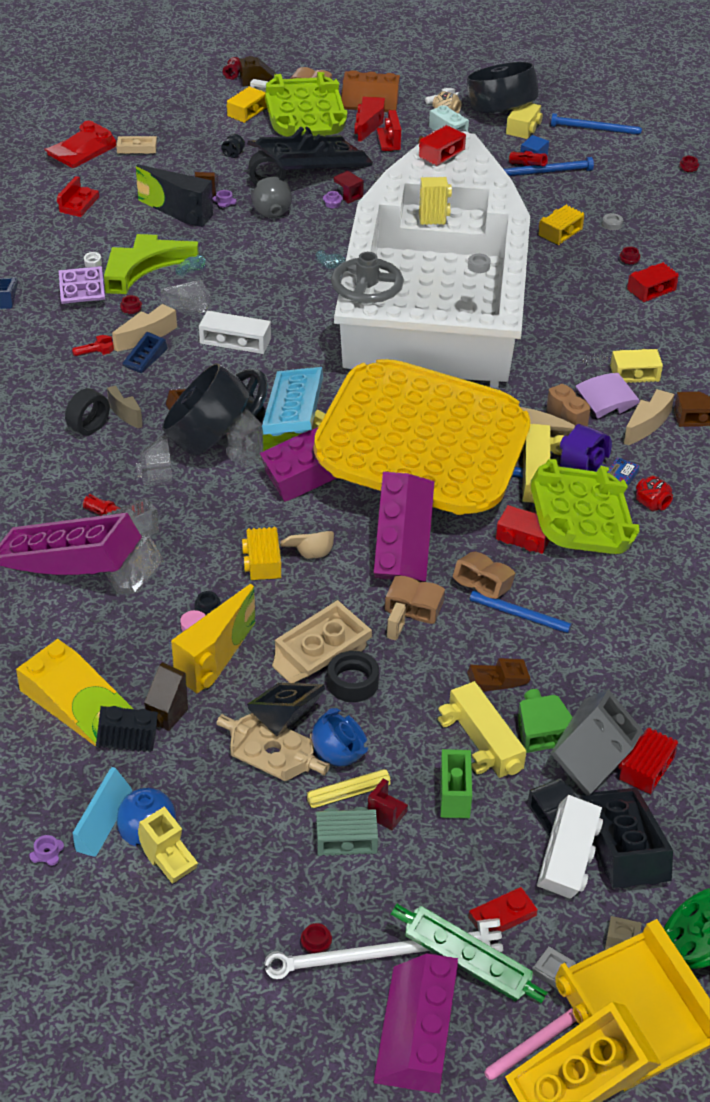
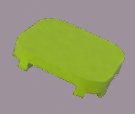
(305, 103)
(583, 508)

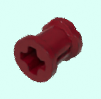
(230, 68)

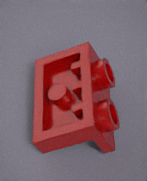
(390, 135)
(76, 199)

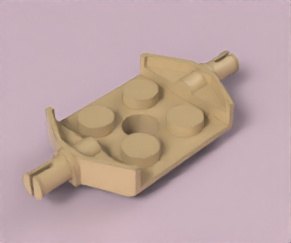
(252, 739)

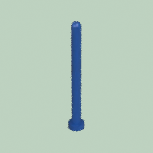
(594, 125)
(588, 164)

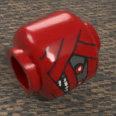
(654, 493)

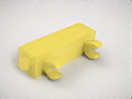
(536, 453)
(486, 728)

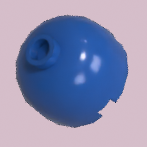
(338, 739)
(138, 806)

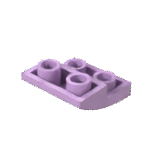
(81, 285)
(607, 394)

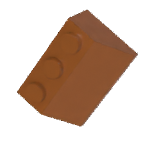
(370, 85)

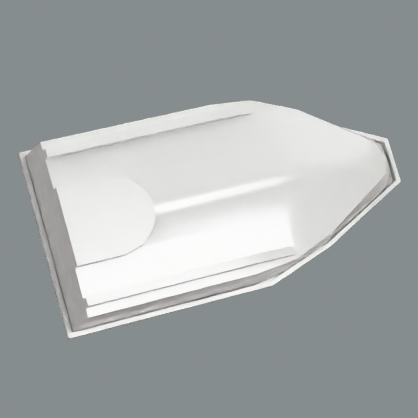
(444, 312)

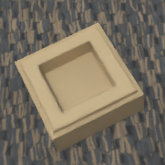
(396, 621)

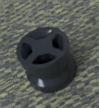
(228, 145)

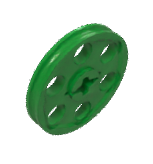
(695, 929)

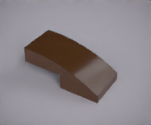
(504, 675)

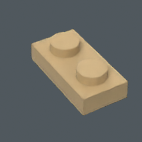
(137, 144)

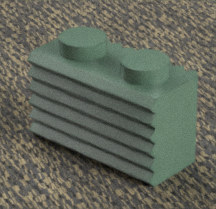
(346, 831)

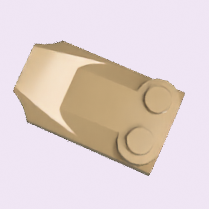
(318, 641)

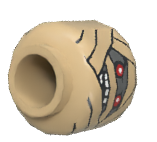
(447, 99)

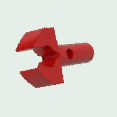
(103, 344)

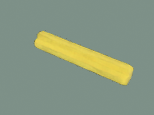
(346, 788)

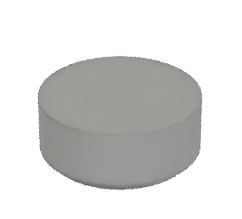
(612, 221)
(479, 263)

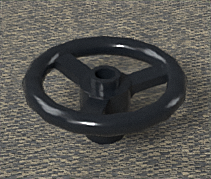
(255, 405)

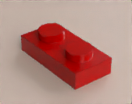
(509, 908)

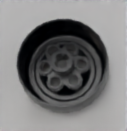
(502, 87)
(206, 410)

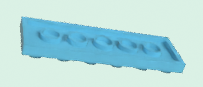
(293, 401)

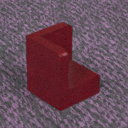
(352, 186)
(388, 809)

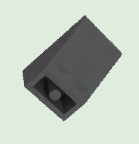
(596, 740)

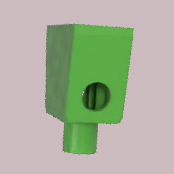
(541, 720)

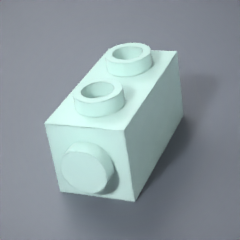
(445, 116)

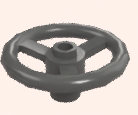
(367, 275)

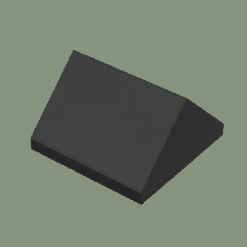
(285, 704)

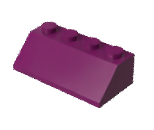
(404, 526)
(417, 1023)

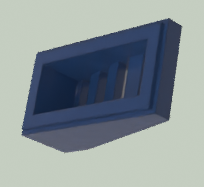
(7, 292)
(158, 346)

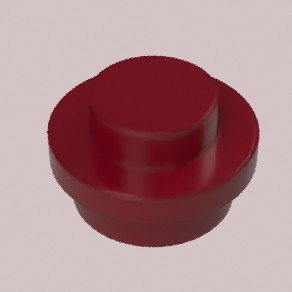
(689, 163)
(630, 255)
(130, 304)
(316, 938)

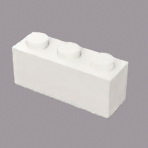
(235, 332)
(570, 847)

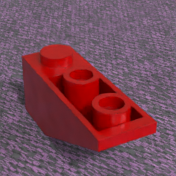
(369, 116)

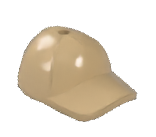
(311, 545)

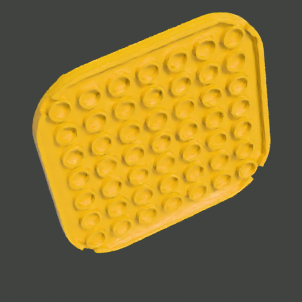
(426, 426)

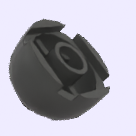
(271, 197)

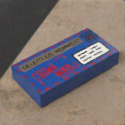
(624, 470)

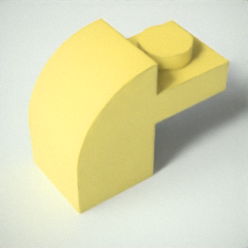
(162, 845)

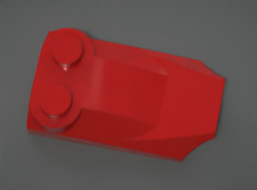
(84, 145)

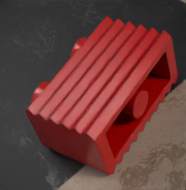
(442, 145)
(653, 282)
(521, 529)
(648, 760)

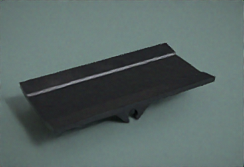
(311, 151)

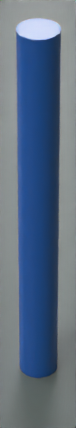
(521, 612)

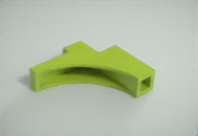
(148, 254)

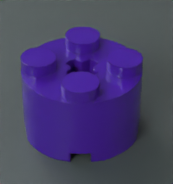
(585, 448)

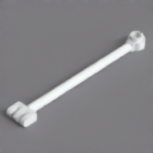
(291, 962)

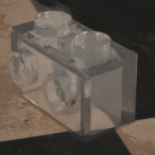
(245, 440)
(137, 567)

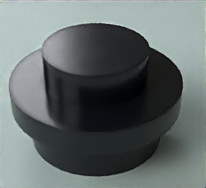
(207, 602)

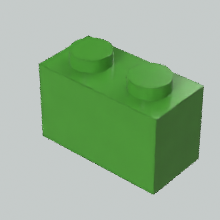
(455, 783)

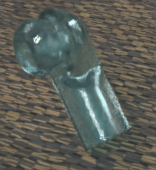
(331, 260)
(190, 264)

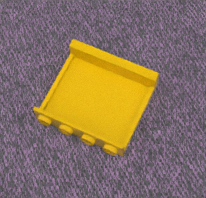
(653, 985)

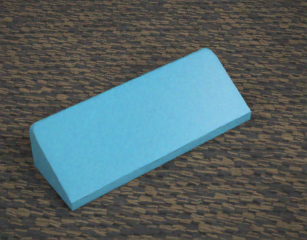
(100, 814)

